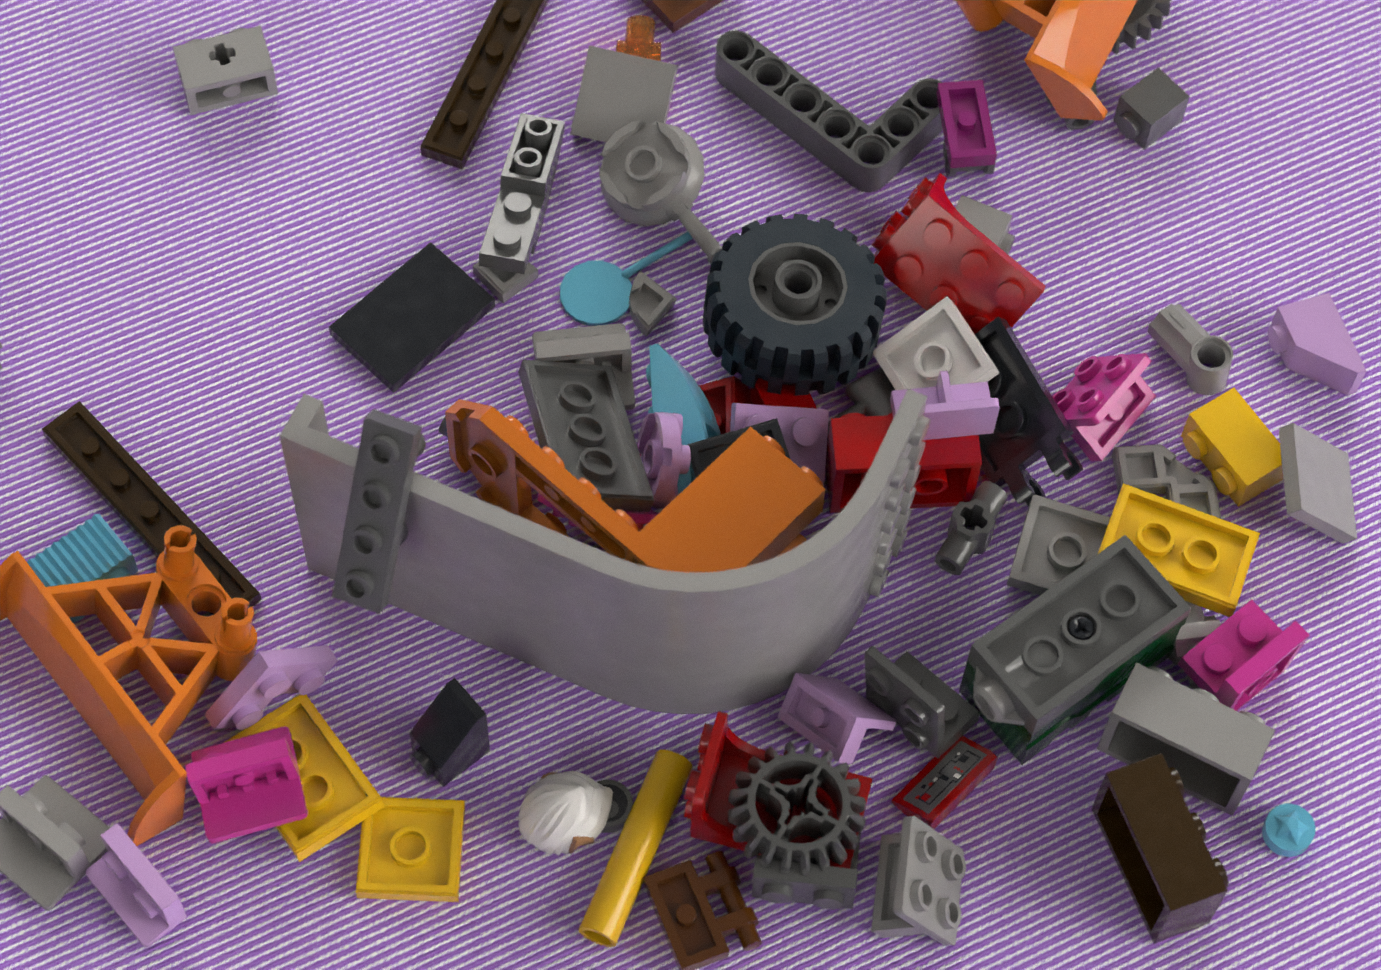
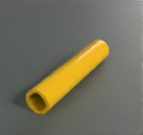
(635, 848)

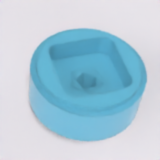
(1288, 830)

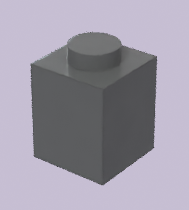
(1150, 108)

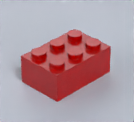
(947, 464)

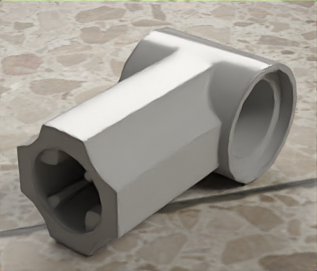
(1191, 347)

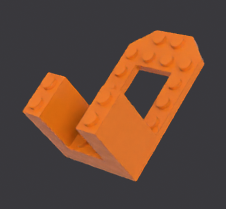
(728, 518)

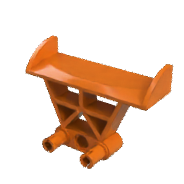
(1068, 44)
(216, 646)

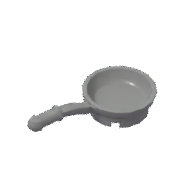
(654, 177)

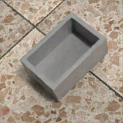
(1198, 736)

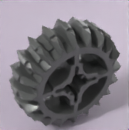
(814, 822)

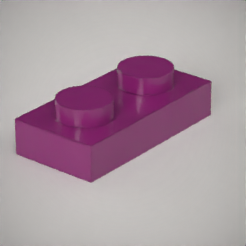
(966, 124)

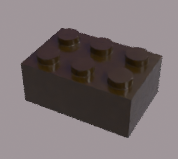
(1159, 847)

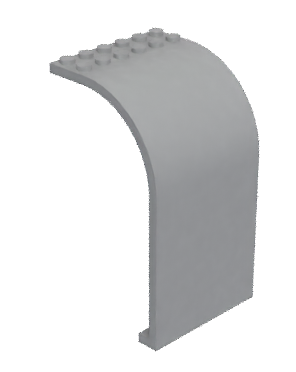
(605, 621)

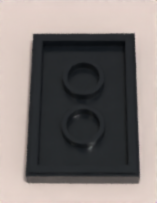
(412, 317)

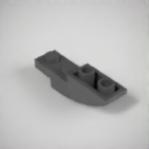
(523, 194)

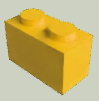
(1234, 447)

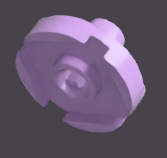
(663, 455)

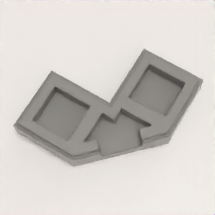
(1158, 472)

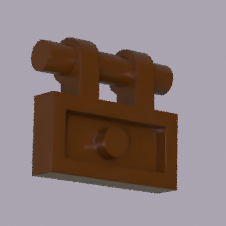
(687, 917)

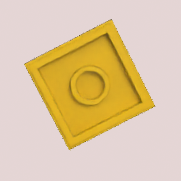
(412, 850)

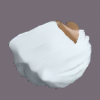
(564, 812)

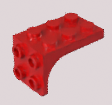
(941, 254)
(710, 785)

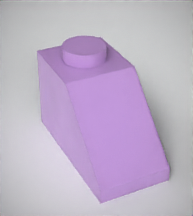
(1317, 343)

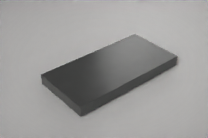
(587, 425)

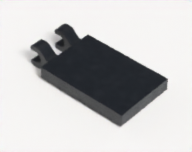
(1027, 419)

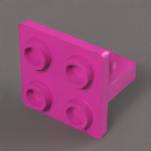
(1105, 401)
(247, 784)

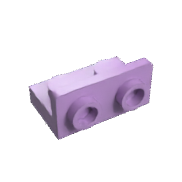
(135, 888)

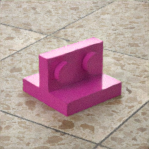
(1243, 655)

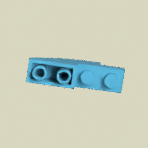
(678, 392)

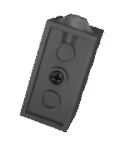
(1072, 648)

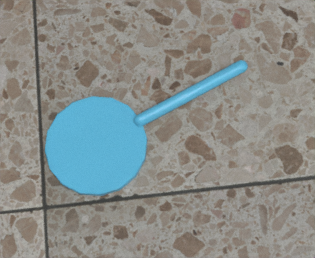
(600, 291)

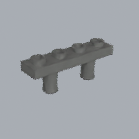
(377, 510)

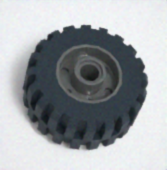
(794, 304)

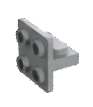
(593, 346)
(47, 840)
(918, 884)

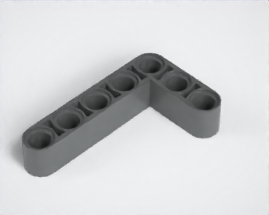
(826, 116)

